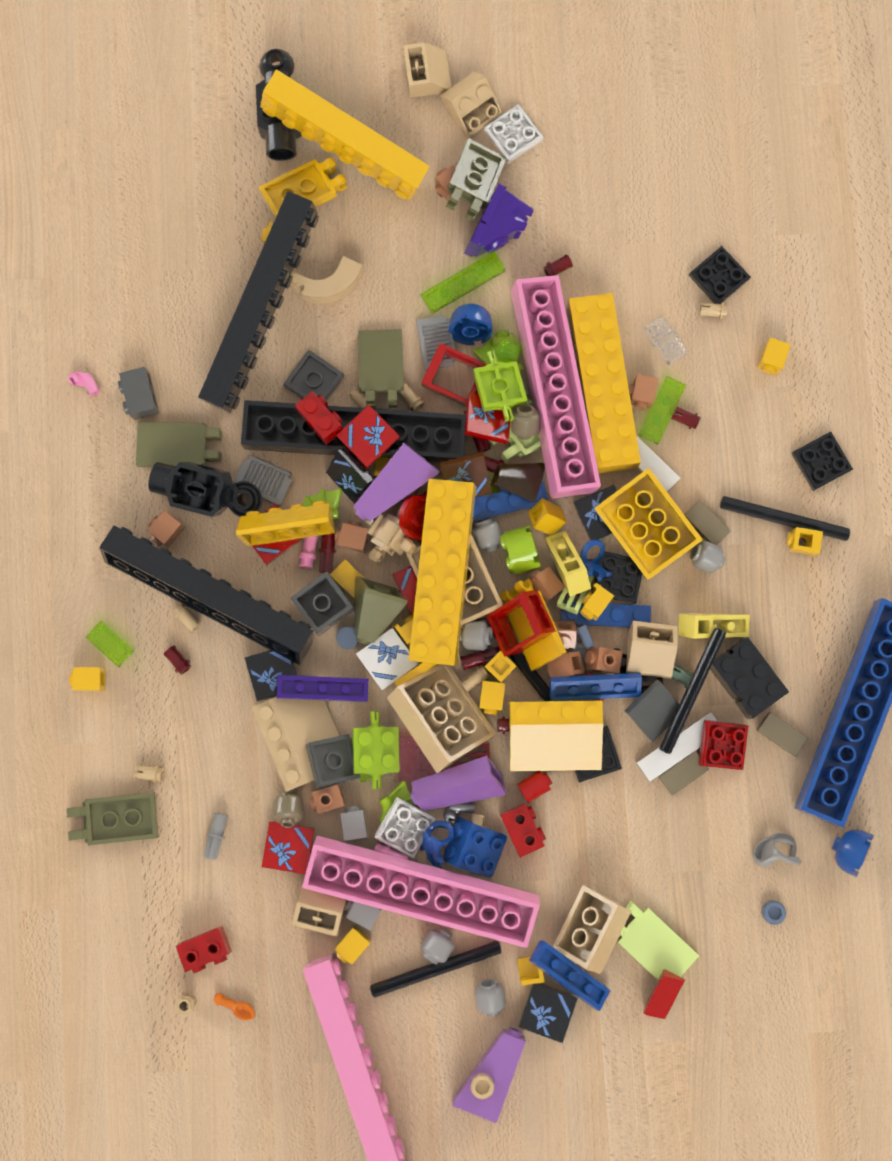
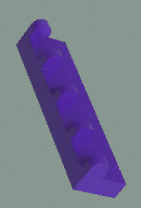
(322, 688)

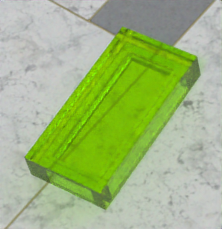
(109, 644)

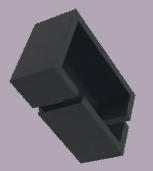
(749, 676)

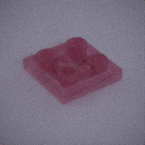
(412, 761)

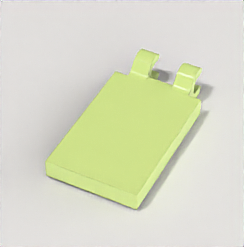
(655, 944)

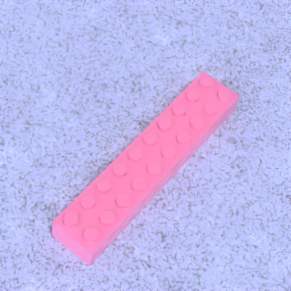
(555, 386)
(421, 891)
(353, 1060)

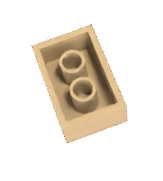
(591, 929)

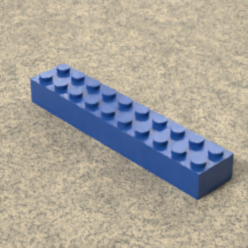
(853, 724)

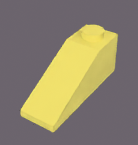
(568, 563)
(702, 625)

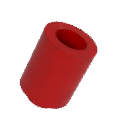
(534, 786)

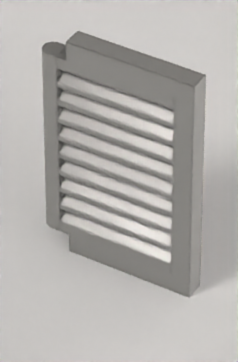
(431, 333)
(268, 478)

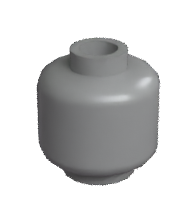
(487, 534)
(707, 556)
(476, 635)
(437, 946)
(490, 997)

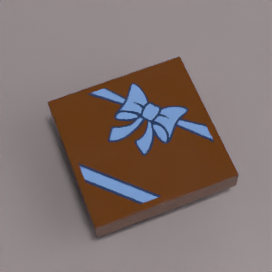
(468, 469)

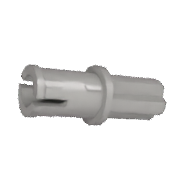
(215, 836)

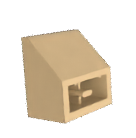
(426, 69)
(471, 103)
(651, 649)
(319, 912)

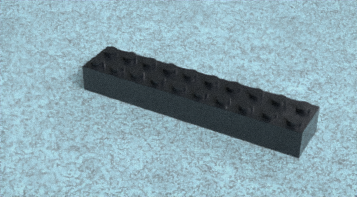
(259, 302)
(282, 429)
(206, 594)

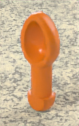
(240, 1009)

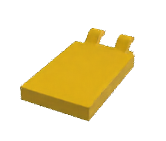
(306, 181)
(542, 651)

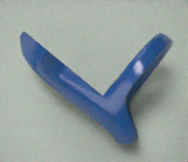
(592, 565)
(432, 845)

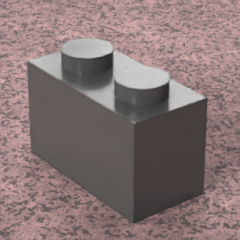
(138, 393)

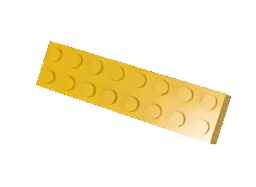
(342, 135)
(604, 382)
(442, 572)

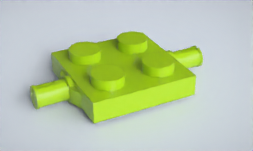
(500, 386)
(375, 750)

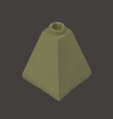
(374, 608)

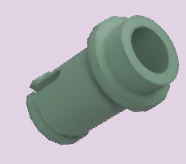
(681, 675)

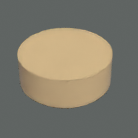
(482, 1086)

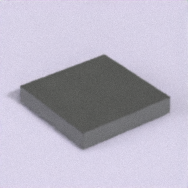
(313, 375)
(653, 710)
(331, 760)

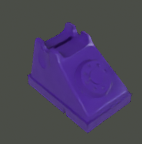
(499, 223)

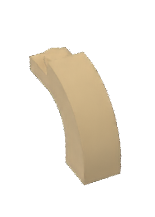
(332, 288)

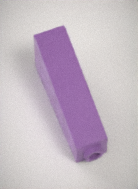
(398, 479)
(459, 785)
(500, 1063)

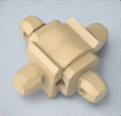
(388, 537)

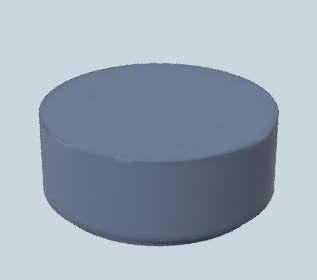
(346, 638)
(773, 912)

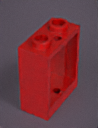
(435, 364)
(537, 617)

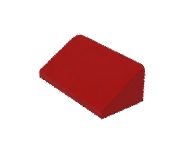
(663, 995)

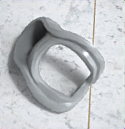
(766, 853)

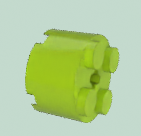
(521, 550)

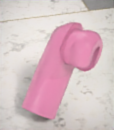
(84, 379)

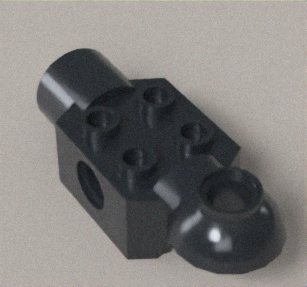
(278, 137)
(203, 489)

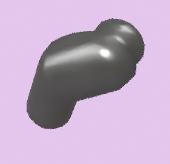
(453, 812)

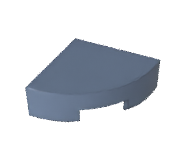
(583, 634)

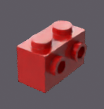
(318, 417)
(522, 829)
(204, 949)

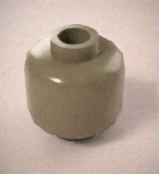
(525, 422)
(288, 809)

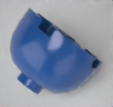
(471, 324)
(852, 850)

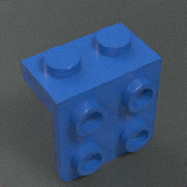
(474, 848)

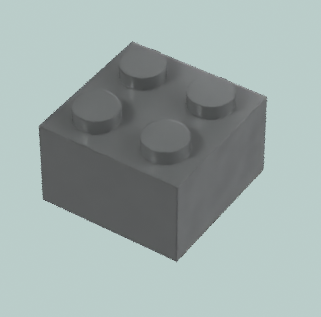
(322, 603)

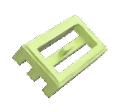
(567, 607)

